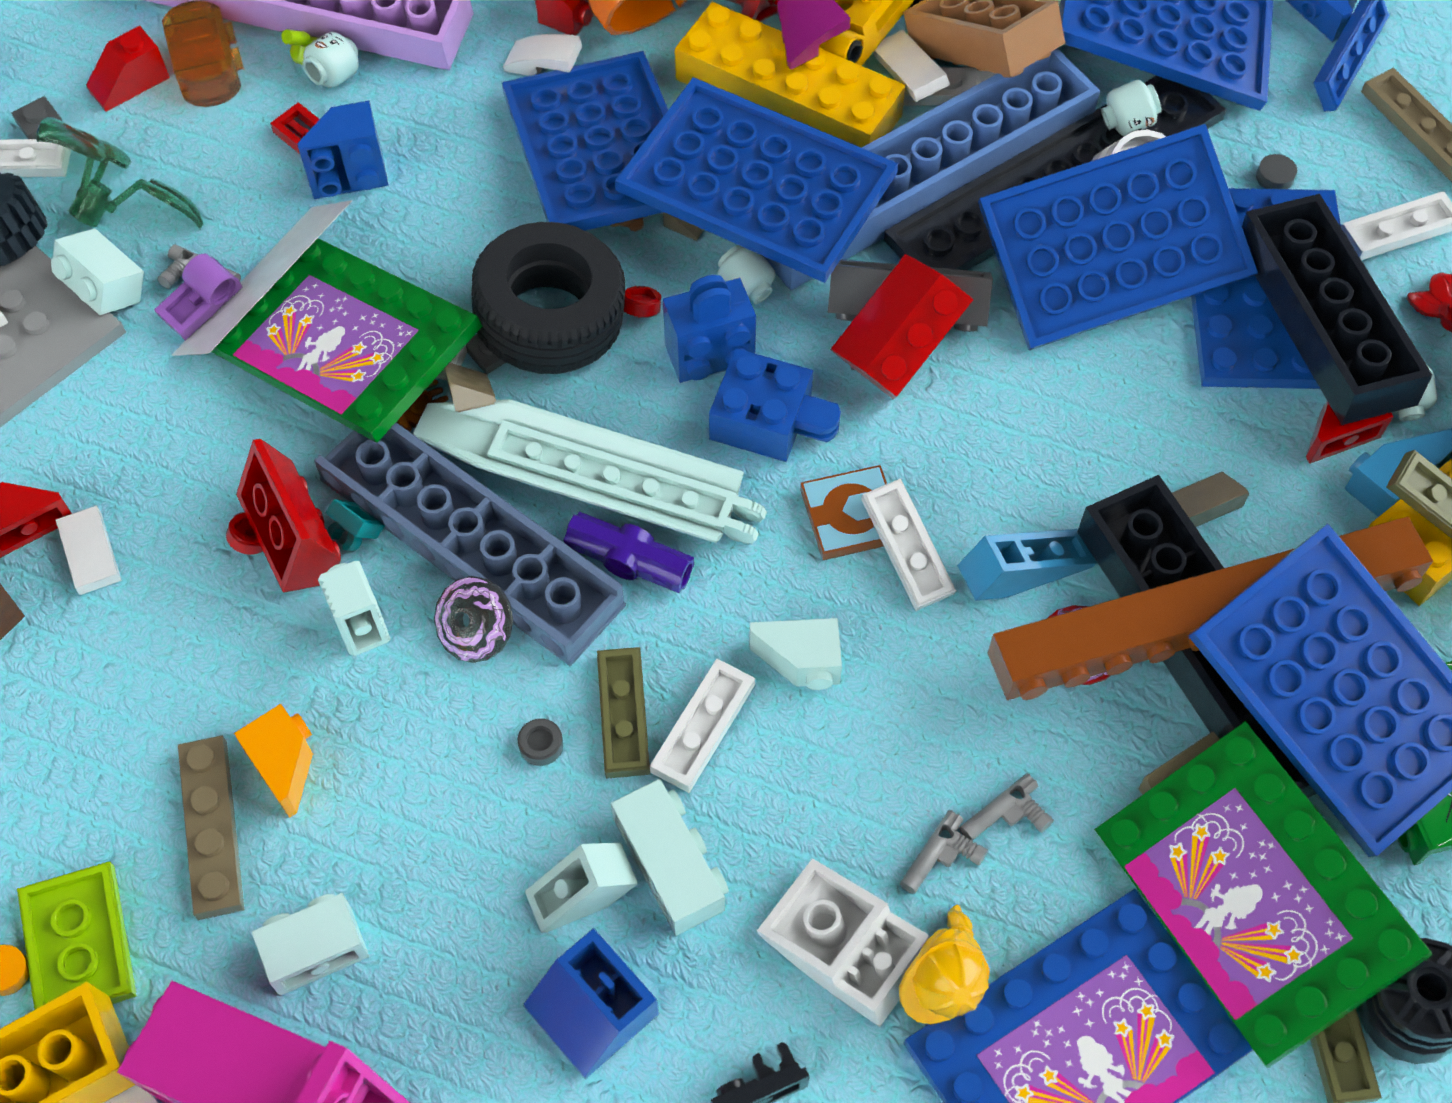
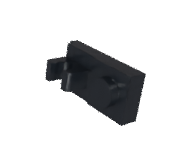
(770, 1084)

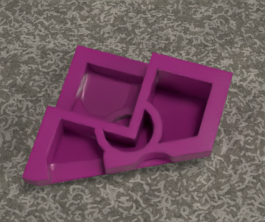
(807, 25)

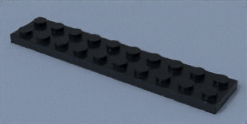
(953, 228)

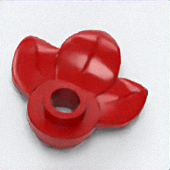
(1435, 301)

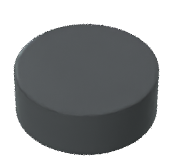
(1276, 172)
(540, 742)

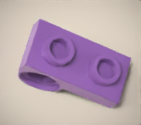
(201, 295)

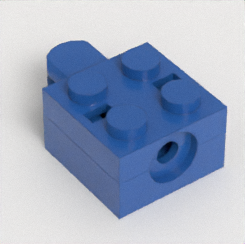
(707, 326)
(767, 405)

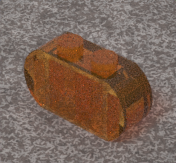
(203, 53)

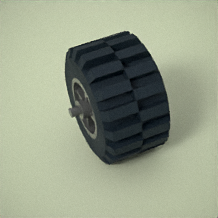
(20, 219)

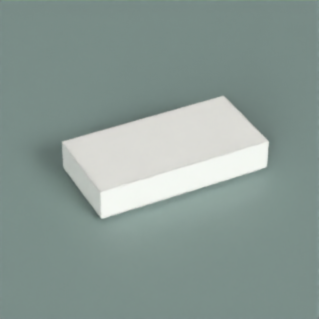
(88, 550)

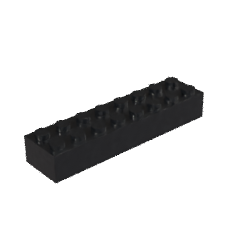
(1150, 542)

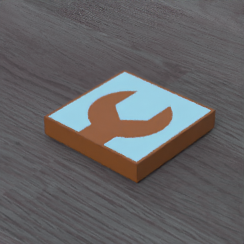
(839, 514)

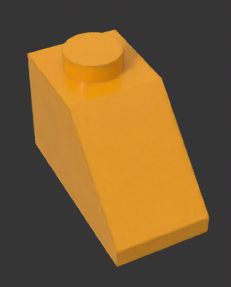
(279, 754)

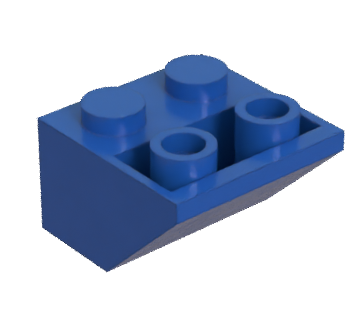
(343, 152)
(591, 1003)

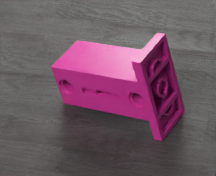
(219, 1054)

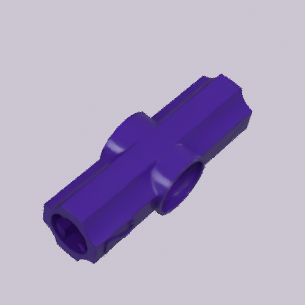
(629, 552)

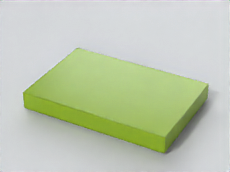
(76, 935)

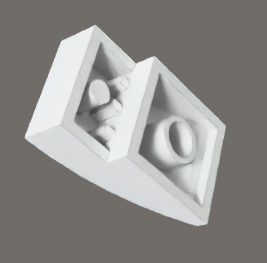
(844, 940)

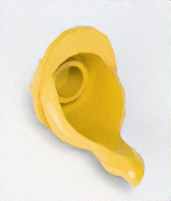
(946, 975)

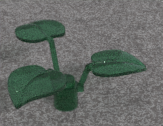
(93, 196)

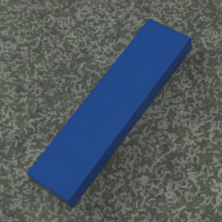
(1350, 52)

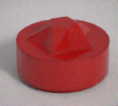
(642, 301)
(241, 535)

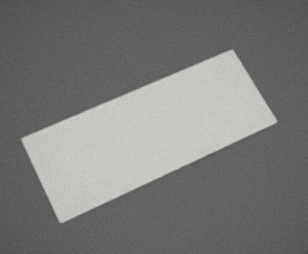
(262, 278)

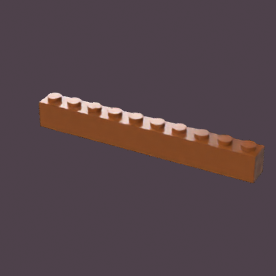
(1158, 620)

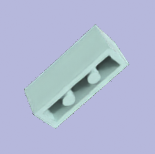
(670, 856)

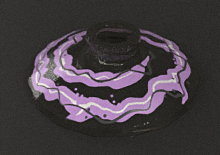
(488, 619)

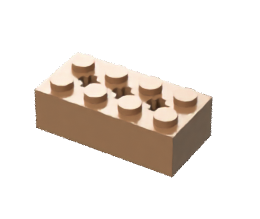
(987, 33)

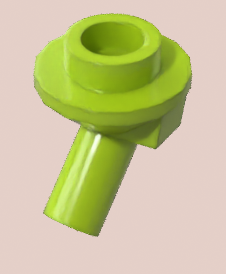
(298, 42)

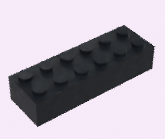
(1334, 310)

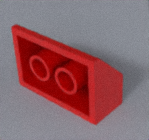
(901, 325)
(285, 519)

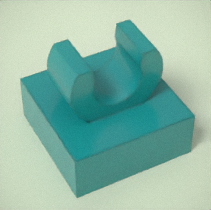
(353, 520)

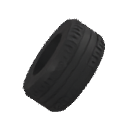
(556, 258)

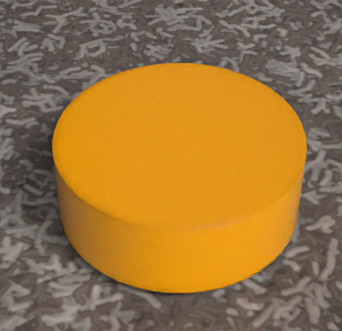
(13, 970)

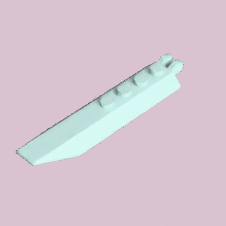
(595, 467)

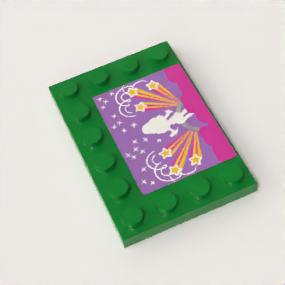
(348, 338)
(1261, 894)

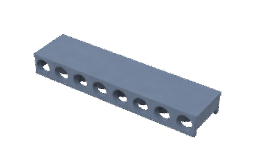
(474, 532)

